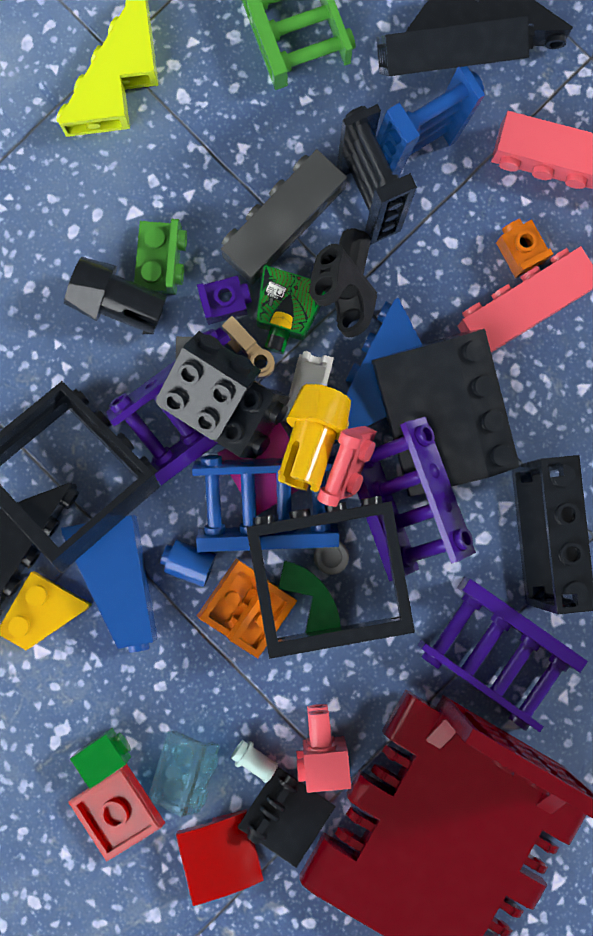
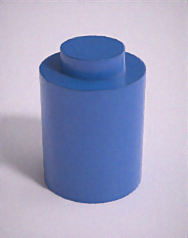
(186, 563)

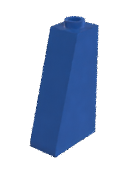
(119, 584)

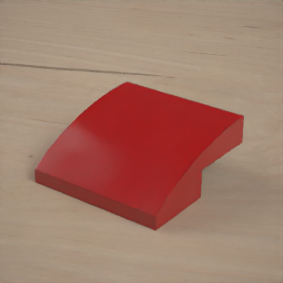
(218, 858)

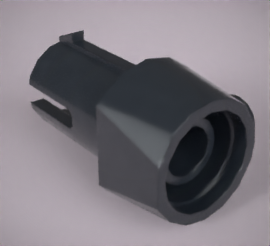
(98, 291)

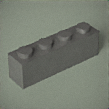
(283, 216)

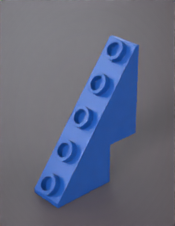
(393, 336)

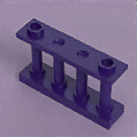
(191, 444)
(442, 504)
(532, 639)

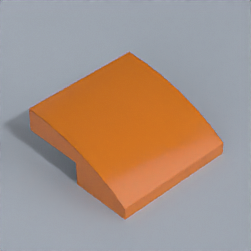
(236, 608)

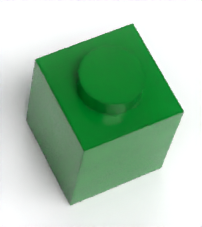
(101, 757)

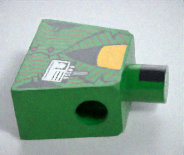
(285, 307)

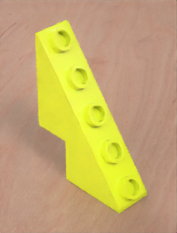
(119, 64)

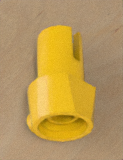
(317, 422)

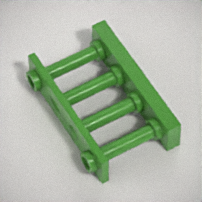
(269, 32)

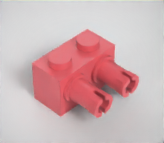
(324, 757)

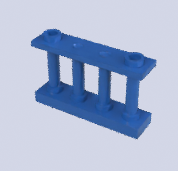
(446, 115)
(218, 538)

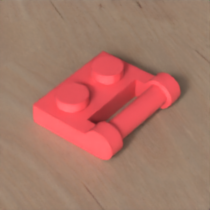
(345, 476)

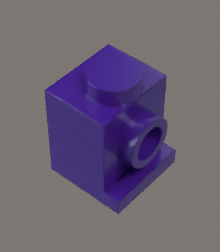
(219, 311)

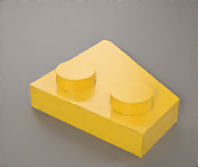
(40, 611)

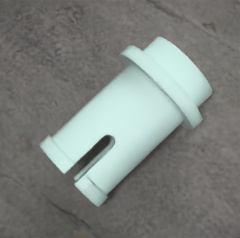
(254, 761)

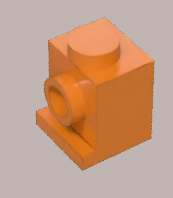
(518, 257)

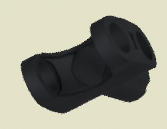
(340, 273)

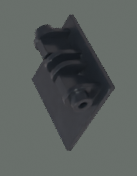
(286, 817)

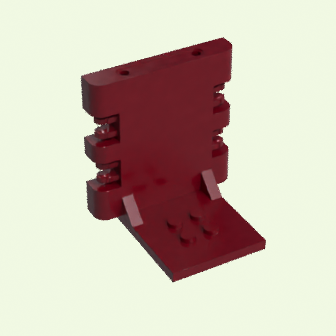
(448, 828)

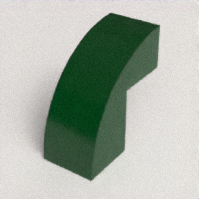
(322, 610)

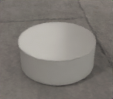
(331, 559)

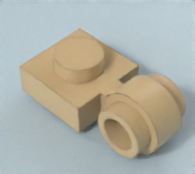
(244, 341)

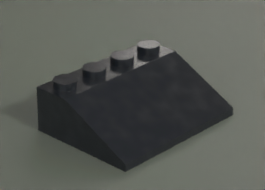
(462, 401)

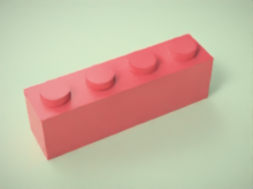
(545, 150)
(533, 300)

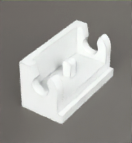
(309, 371)

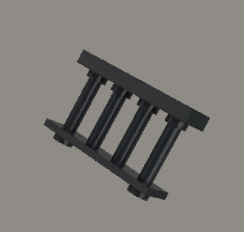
(382, 191)

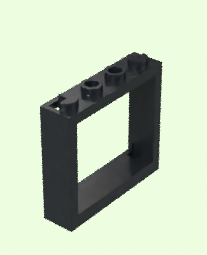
(455, 46)
(36, 420)
(554, 535)
(341, 635)

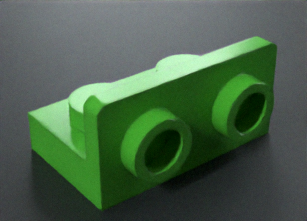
(159, 256)

